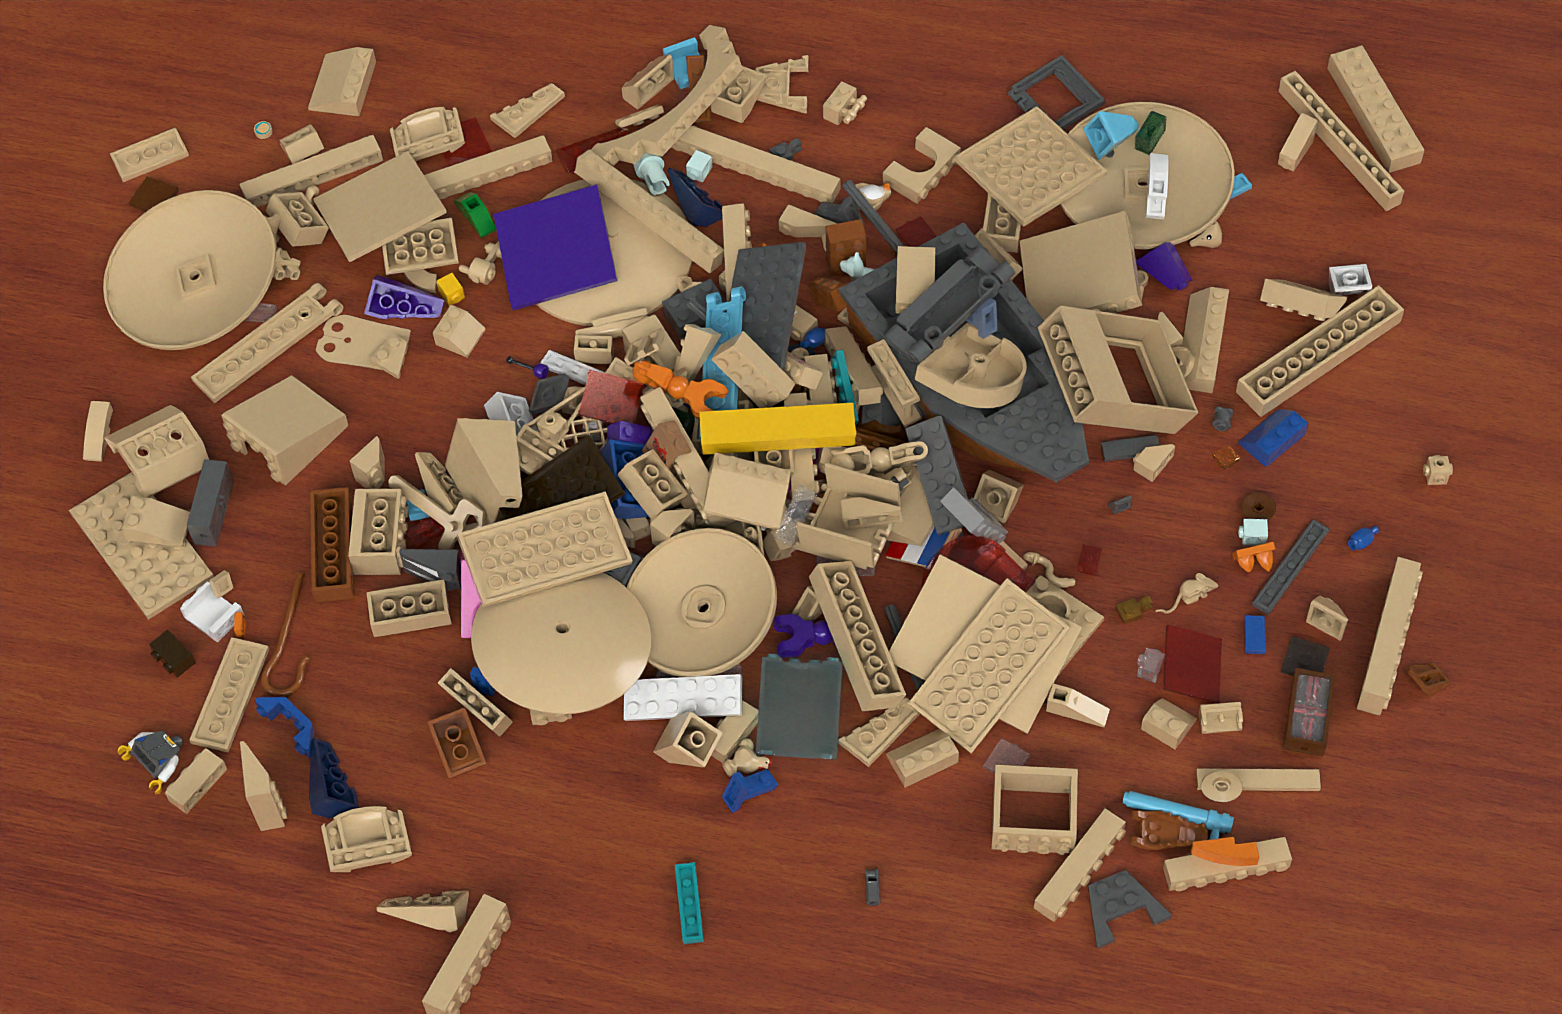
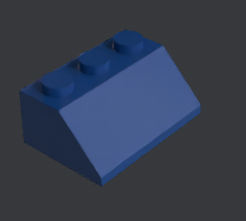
(1274, 436)

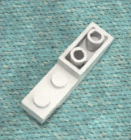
(1157, 186)

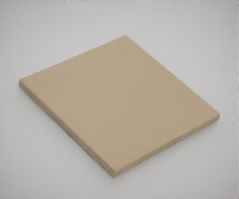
(1030, 166)
(379, 206)

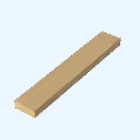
(1272, 779)

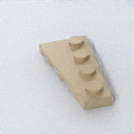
(527, 111)
(877, 735)

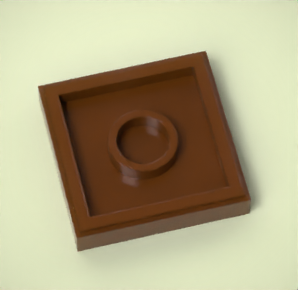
(152, 193)

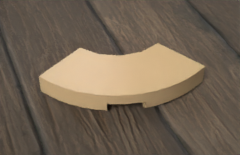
(422, 280)

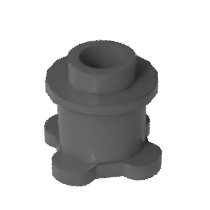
(1222, 418)

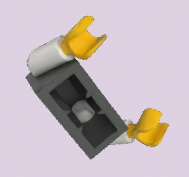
(156, 753)

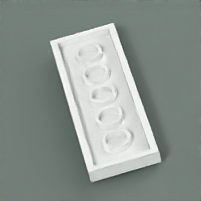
(675, 696)

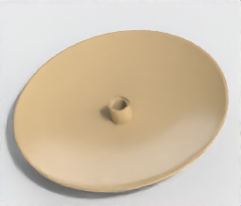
(570, 671)

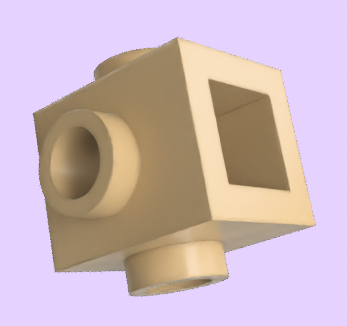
(552, 426)
(1437, 470)

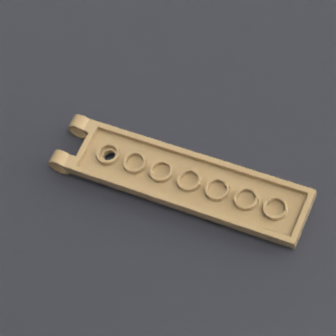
(265, 343)

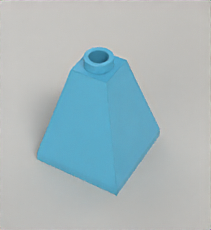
(1108, 131)

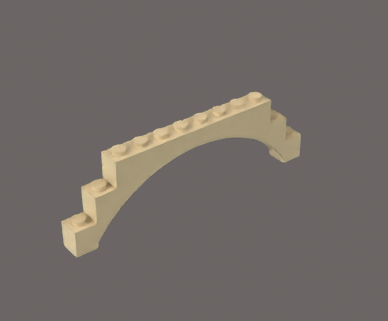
(659, 137)

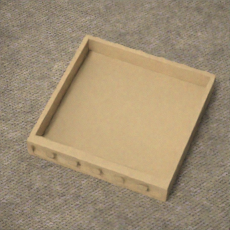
(1082, 267)

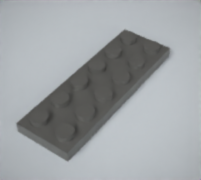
(937, 471)

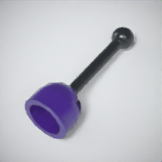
(540, 370)

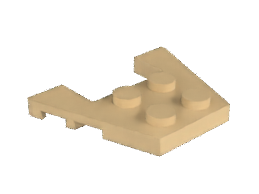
(776, 87)

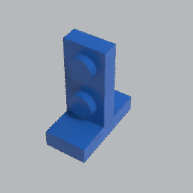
(745, 788)

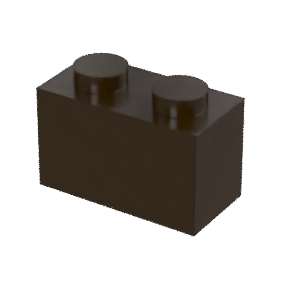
(171, 653)

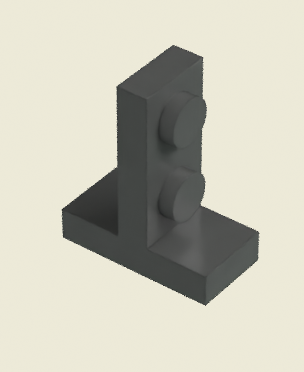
(839, 213)

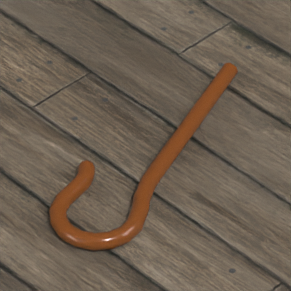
(280, 646)

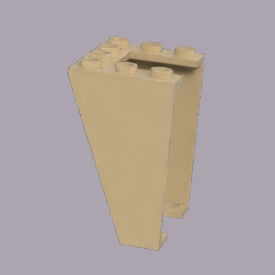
(285, 425)
(486, 464)

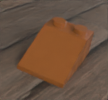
(456, 742)

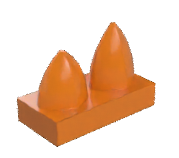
(1263, 554)

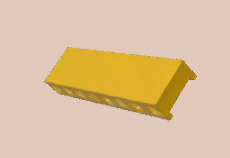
(777, 428)

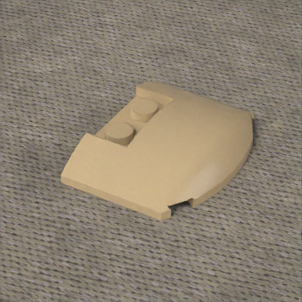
(428, 133)
(365, 838)

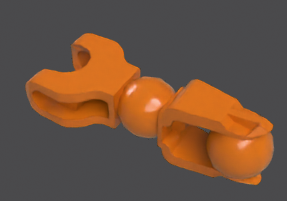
(678, 386)

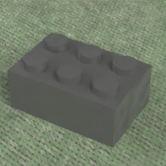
(679, 314)

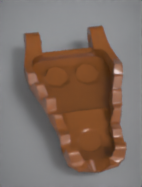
(1163, 830)

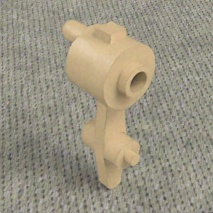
(483, 270)

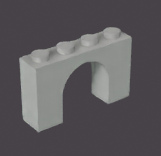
(974, 516)

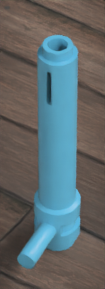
(1213, 821)

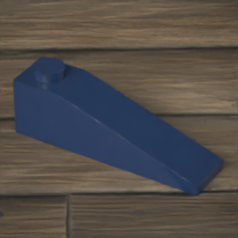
(694, 200)
(328, 786)

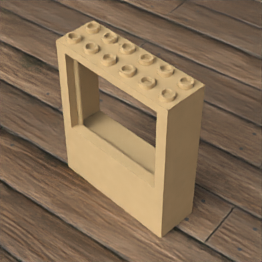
(1091, 381)

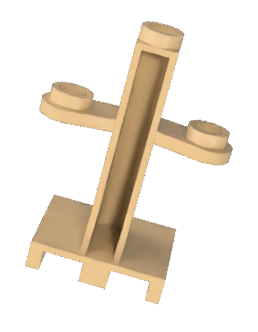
(645, 349)

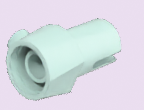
(651, 170)

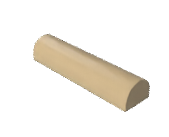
(610, 329)

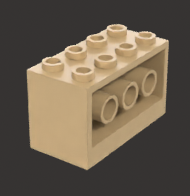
(378, 531)

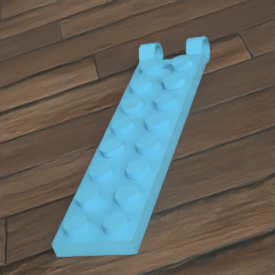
(729, 325)

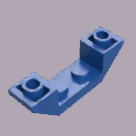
(273, 706)

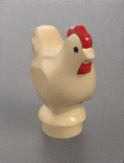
(746, 760)

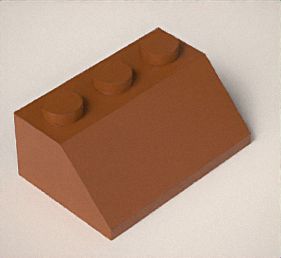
(826, 293)

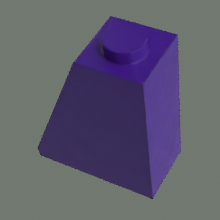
(1166, 267)

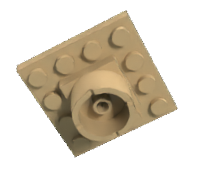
(1068, 607)

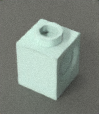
(699, 166)
(1253, 532)

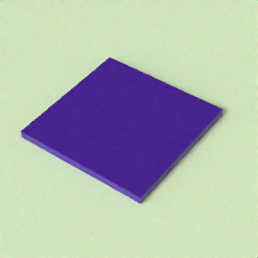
(555, 247)

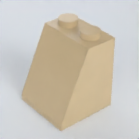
(688, 740)

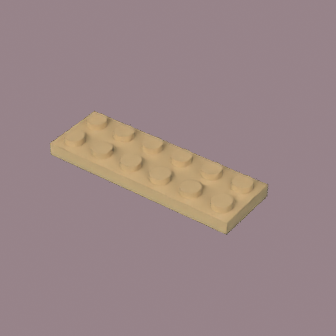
(229, 695)

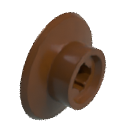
(1258, 500)

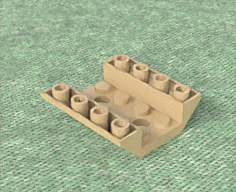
(167, 458)

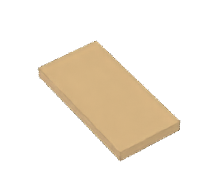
(149, 154)

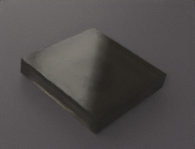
(1304, 656)

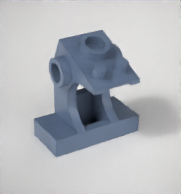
(985, 325)

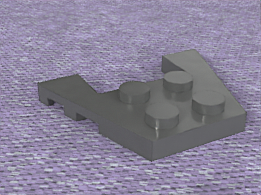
(1117, 897)

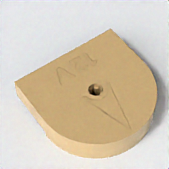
(974, 369)

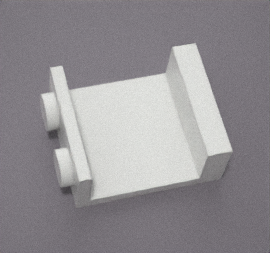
(210, 613)

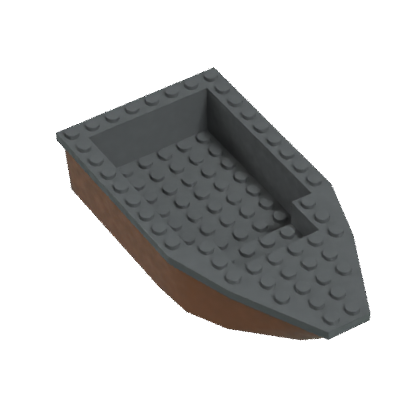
(1026, 434)

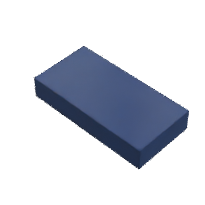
(1254, 634)

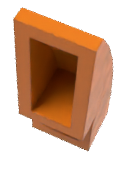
(1226, 852)

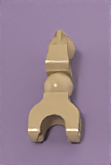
(880, 458)

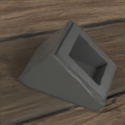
(1120, 504)

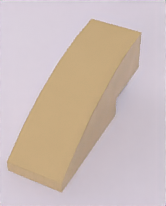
(96, 430)

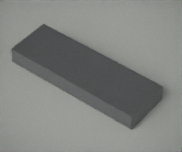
(1127, 447)

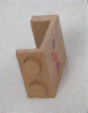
(667, 443)

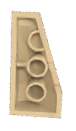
(437, 483)
(438, 912)

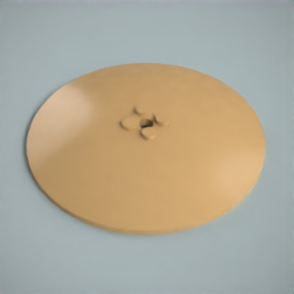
(1197, 178)
(156, 258)
(642, 261)

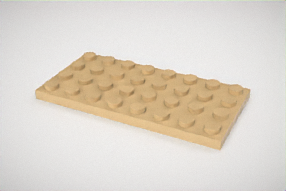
(544, 549)
(149, 572)
(989, 665)

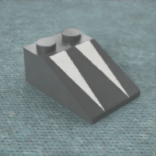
(433, 565)

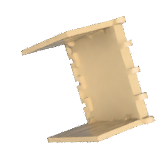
(827, 533)

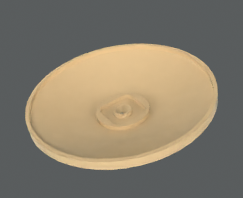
(696, 571)

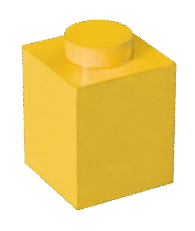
(450, 289)

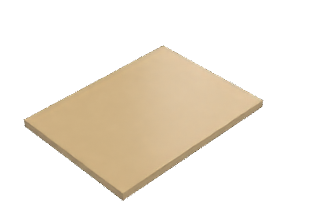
(944, 612)

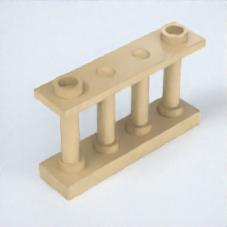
(894, 382)

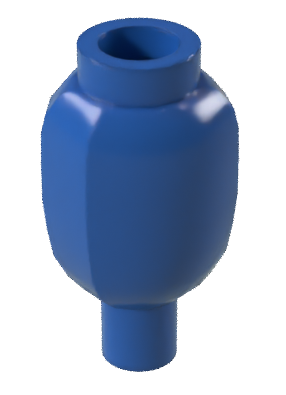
(814, 338)
(1362, 538)

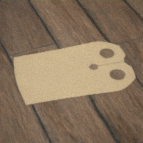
(365, 340)

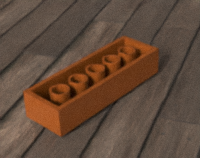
(330, 541)

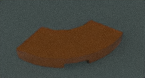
(897, 432)

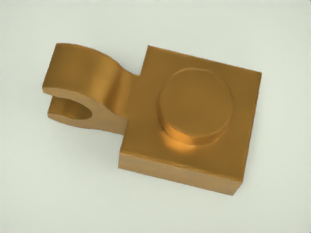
(1131, 611)

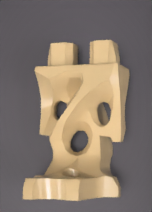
(284, 265)

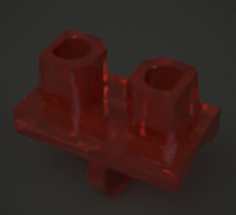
(424, 531)

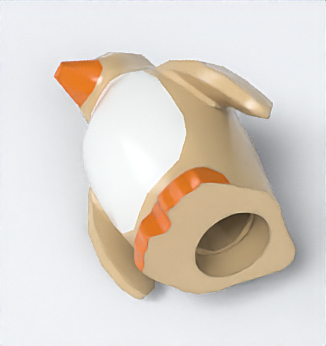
(874, 194)

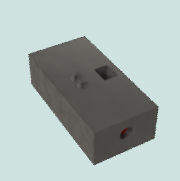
(210, 503)

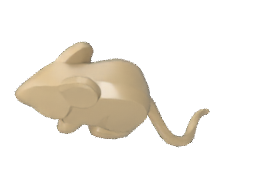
(1192, 590)

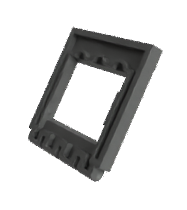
(1071, 79)

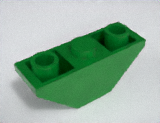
(476, 214)

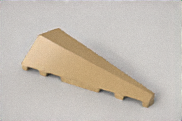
(695, 349)

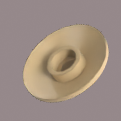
(1221, 786)

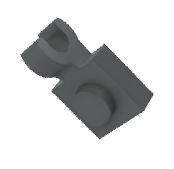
(786, 151)

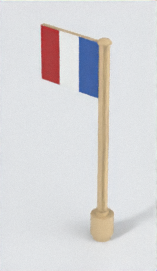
(920, 554)

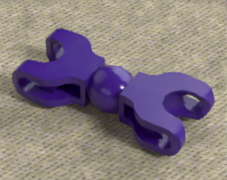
(802, 633)

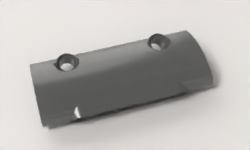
(947, 304)

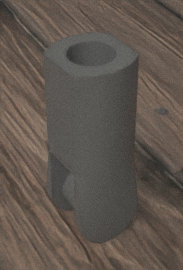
(872, 888)

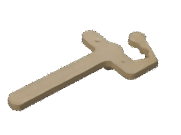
(452, 523)

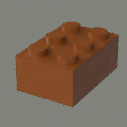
(843, 242)

